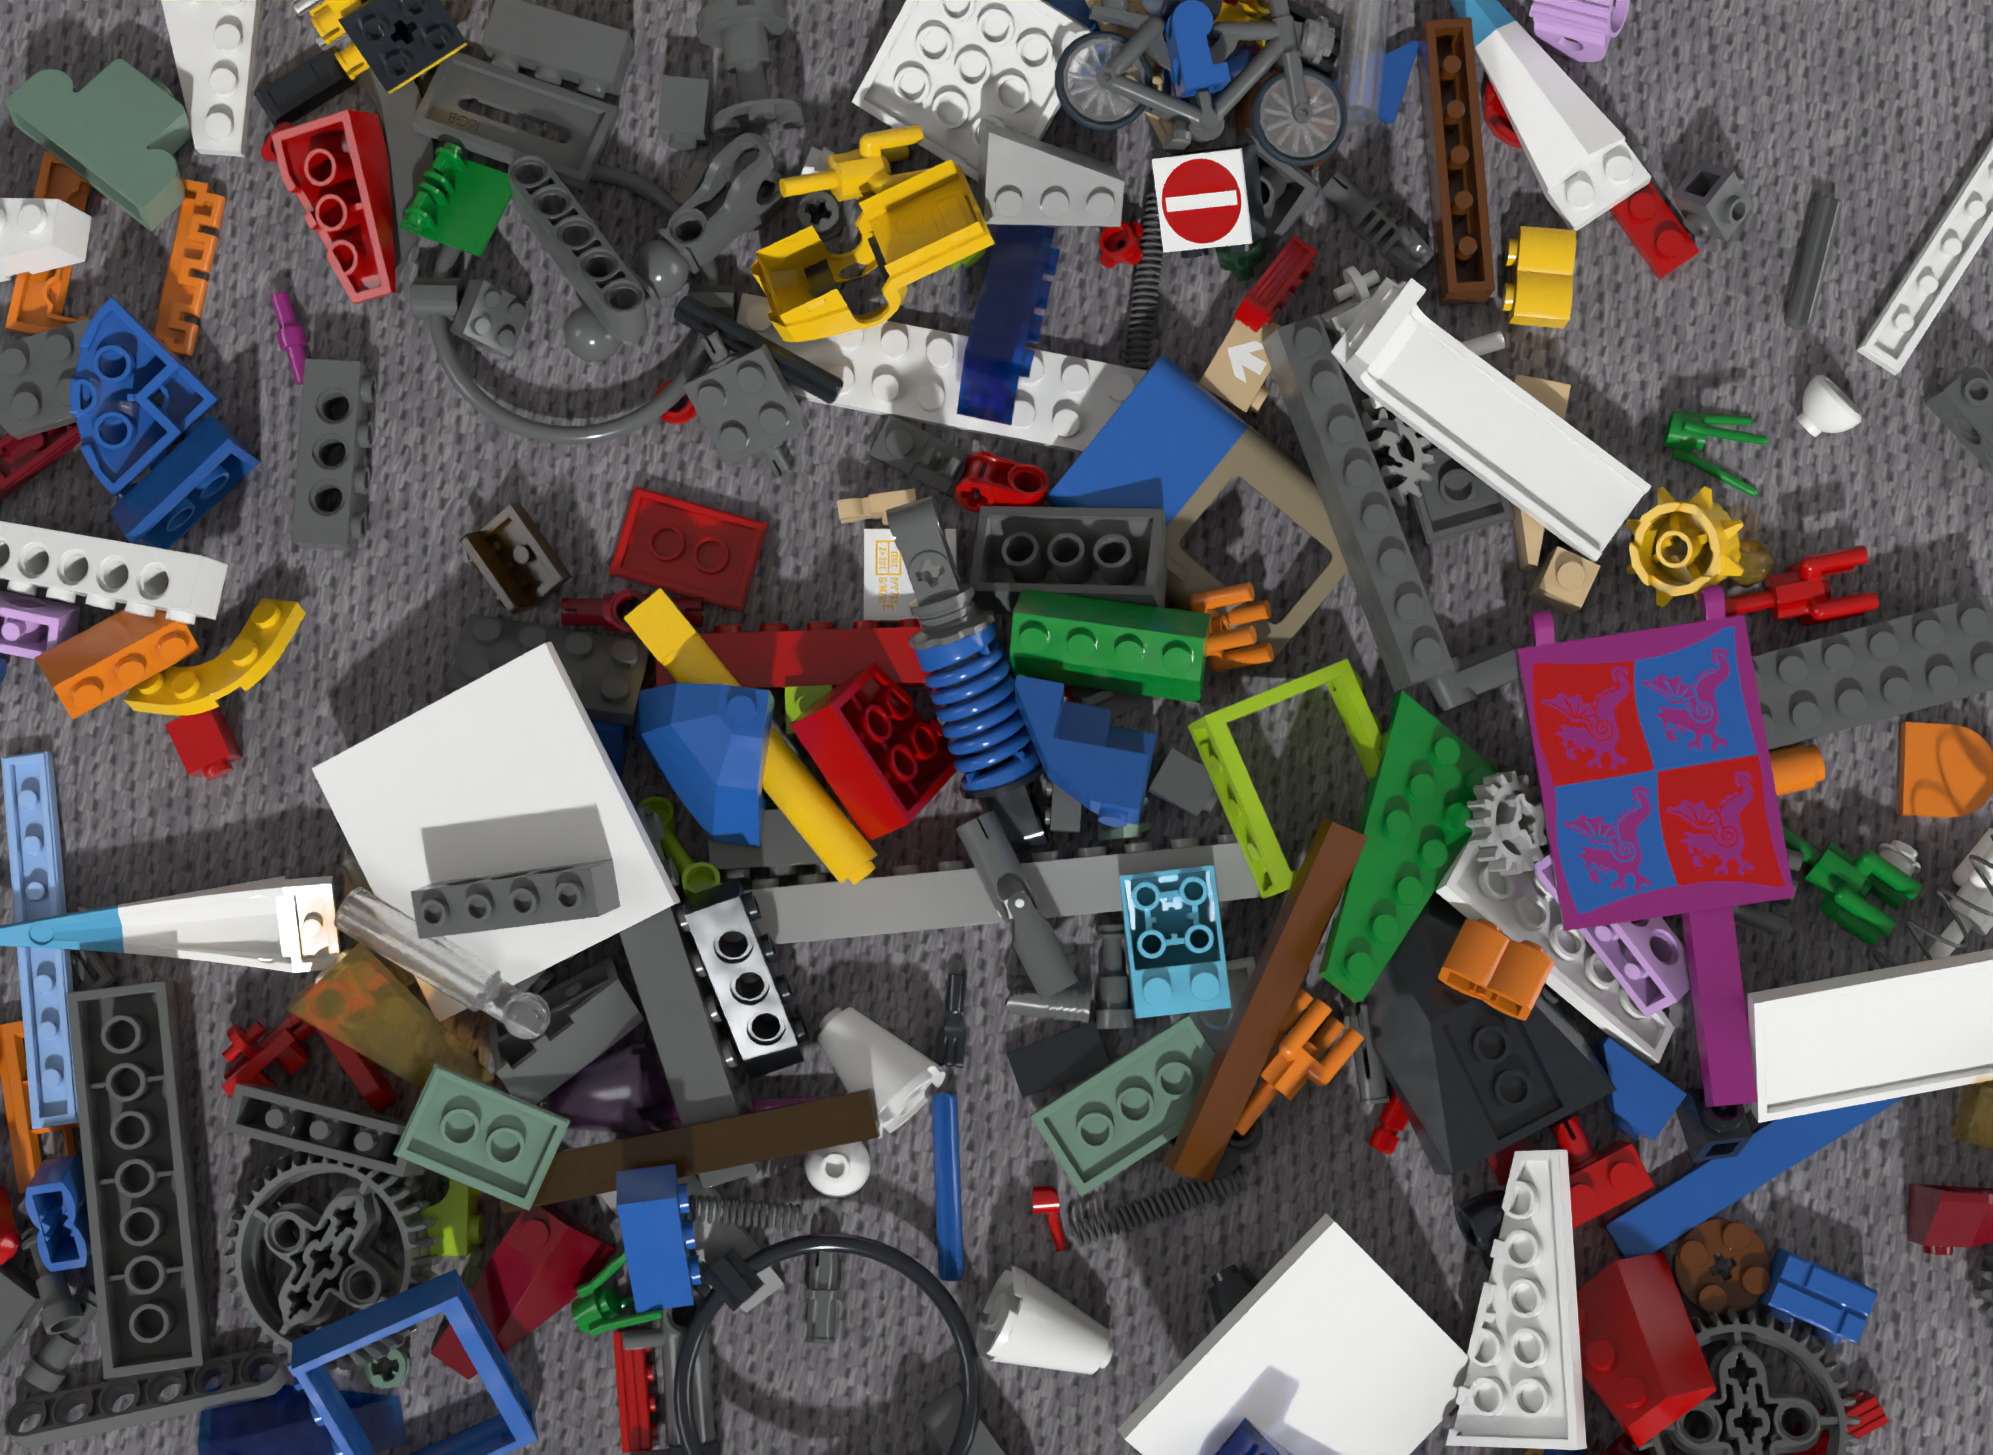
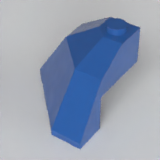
(711, 752)
(1084, 755)

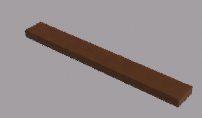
(1266, 1000)

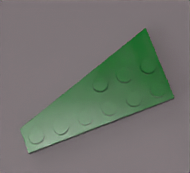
(1414, 834)

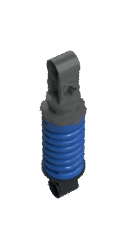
(969, 679)

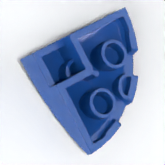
(131, 397)

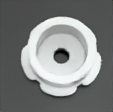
(1901, 856)

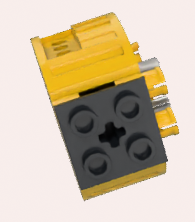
(387, 35)

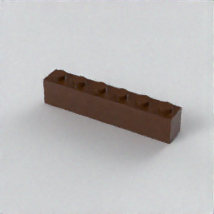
(1455, 162)

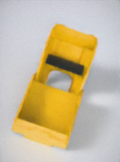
(902, 230)

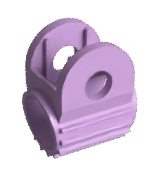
(1579, 20)

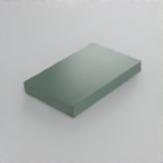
(481, 1136)

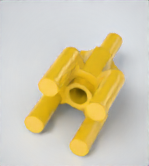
(861, 170)

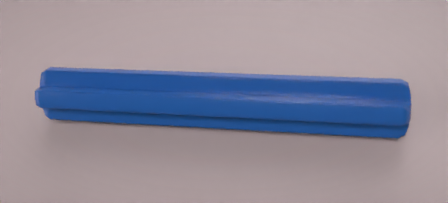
(947, 1186)

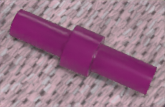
(291, 335)

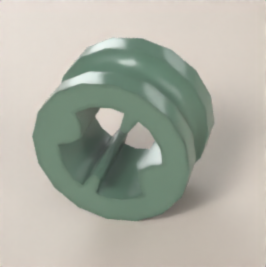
(381, 1379)

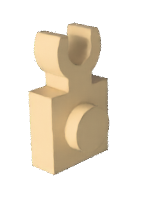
(874, 506)

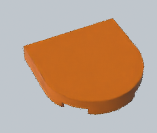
(1942, 770)

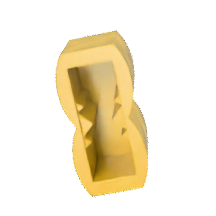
(1541, 277)

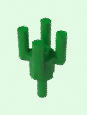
(1849, 880)

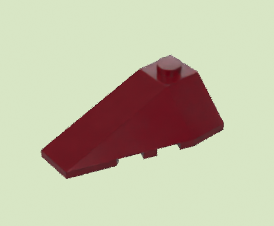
(1949, 1217)
(529, 1279)

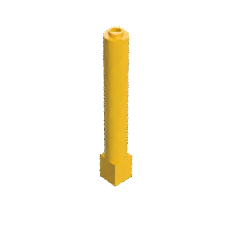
(785, 776)

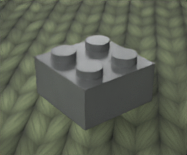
(490, 317)
(1065, 811)

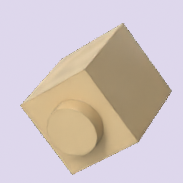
(1564, 580)

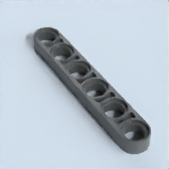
(146, 1403)

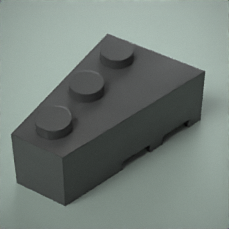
(585, 1020)

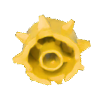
(1710, 541)

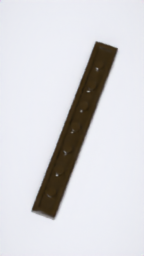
(711, 1145)

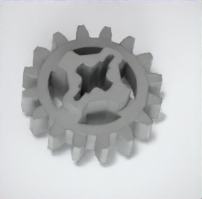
(1393, 439)
(1507, 823)

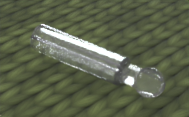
(1363, 58)
(441, 964)

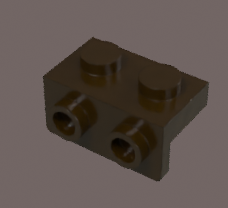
(515, 560)

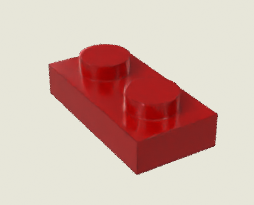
(1654, 231)

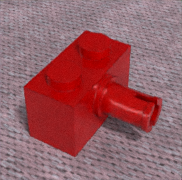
(1598, 1177)

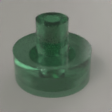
(1241, 262)

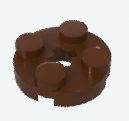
(1745, 1279)

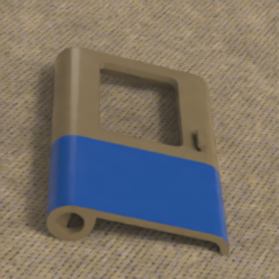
(1175, 453)

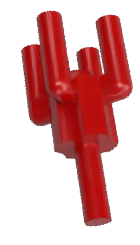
(1807, 592)

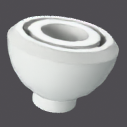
(1827, 408)
(838, 1169)

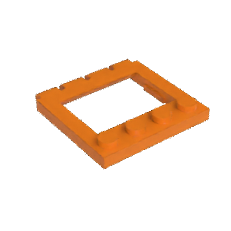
(41, 296)

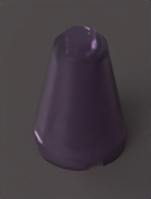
(616, 1093)

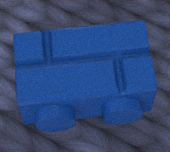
(1819, 1297)

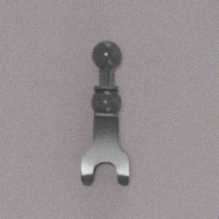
(718, 211)

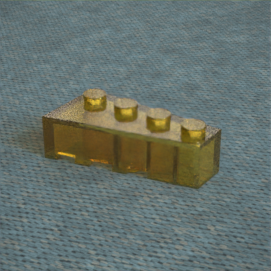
(381, 1019)

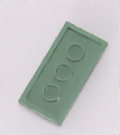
(1126, 1105)

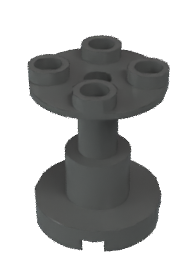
(744, 37)

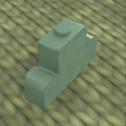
(110, 134)

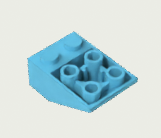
(1174, 942)

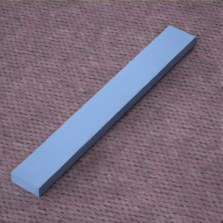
(43, 972)

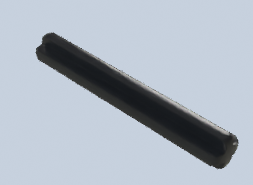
(742, 339)

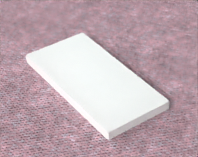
(1872, 1035)

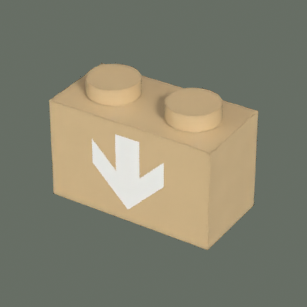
(1240, 369)

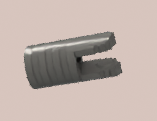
(1068, 1004)

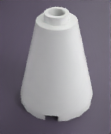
(878, 1060)
(1040, 1328)

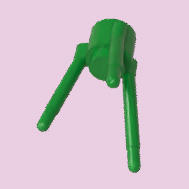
(1689, 432)
(598, 1307)

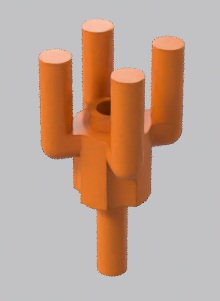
(1223, 637)
(1296, 1060)

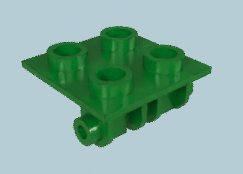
(458, 202)

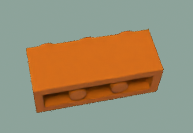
(114, 658)

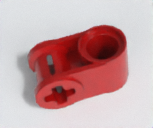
(1002, 484)

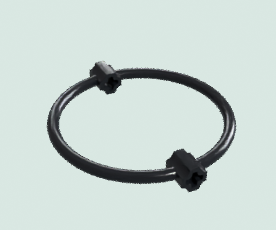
(737, 1280)

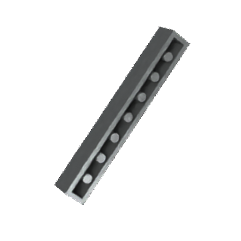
(1357, 503)
(685, 1015)

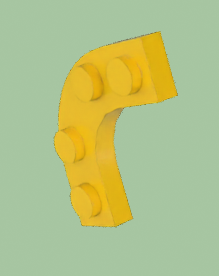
(246, 661)

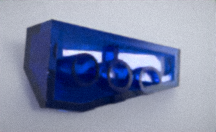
(286, 1426)

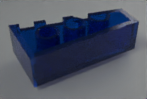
(1007, 321)

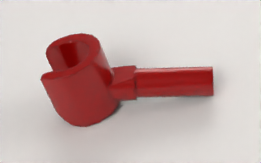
(1046, 1201)

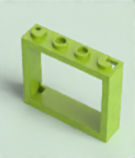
(1235, 785)

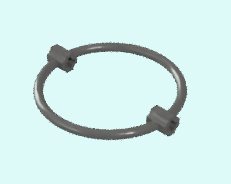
(441, 296)

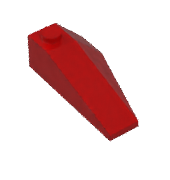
(344, 186)

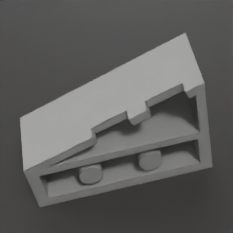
(1044, 184)

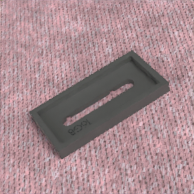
(467, 77)

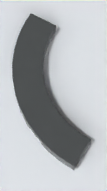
(408, 154)

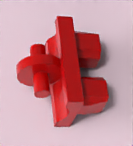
(278, 1046)

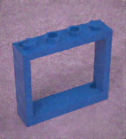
(445, 1294)

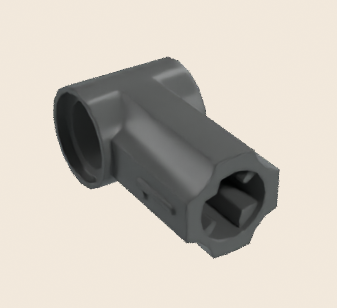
(1474, 675)

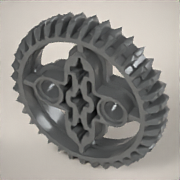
(328, 1252)
(1754, 1392)

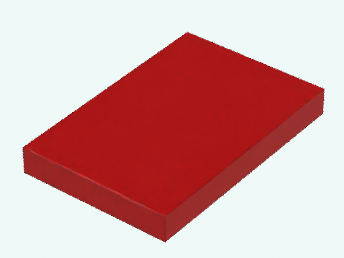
(688, 549)

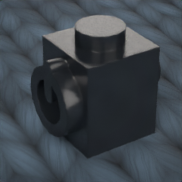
(1712, 1130)

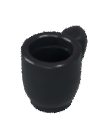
(1481, 1222)

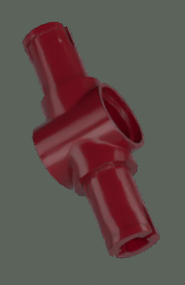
(608, 610)

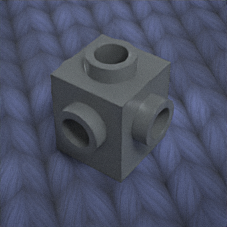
(1712, 201)

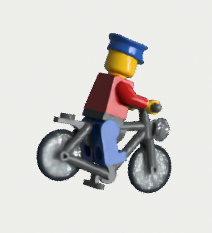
(1294, 115)

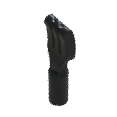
(952, 1036)

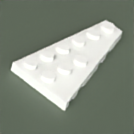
(215, 68)
(1530, 913)
(1525, 1336)

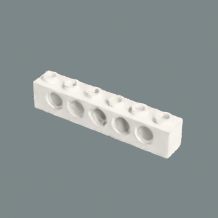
(98, 570)

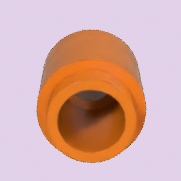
(1796, 768)

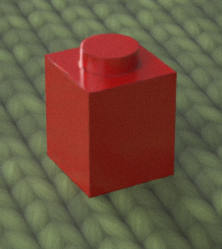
(204, 744)

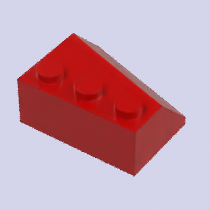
(875, 751)
(1640, 1346)

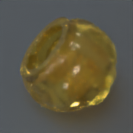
(1755, 560)

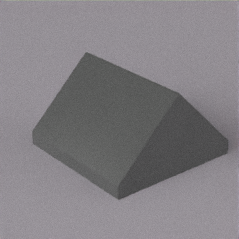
(1285, 192)

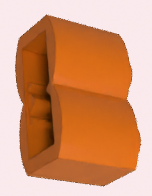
(1496, 968)

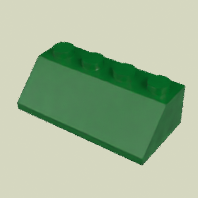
(1110, 645)

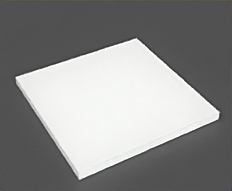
(490, 787)
(1313, 1357)

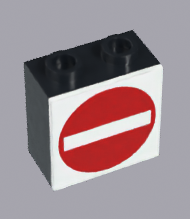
(1209, 200)

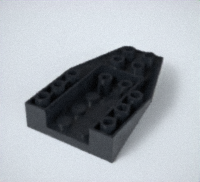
(1463, 1067)

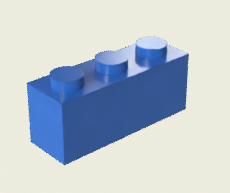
(657, 1237)

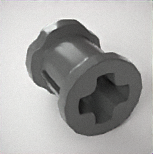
(815, 204)

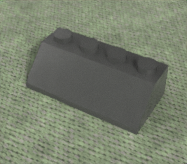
(1069, 552)

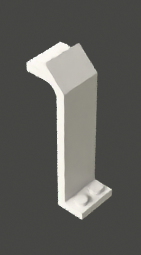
(1487, 421)

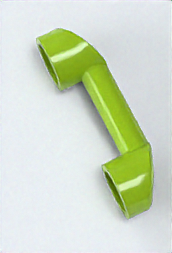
(694, 876)

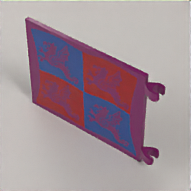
(1654, 769)

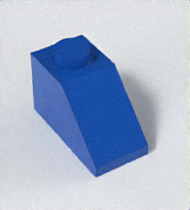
(1642, 1096)

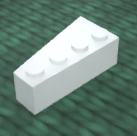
(40, 235)

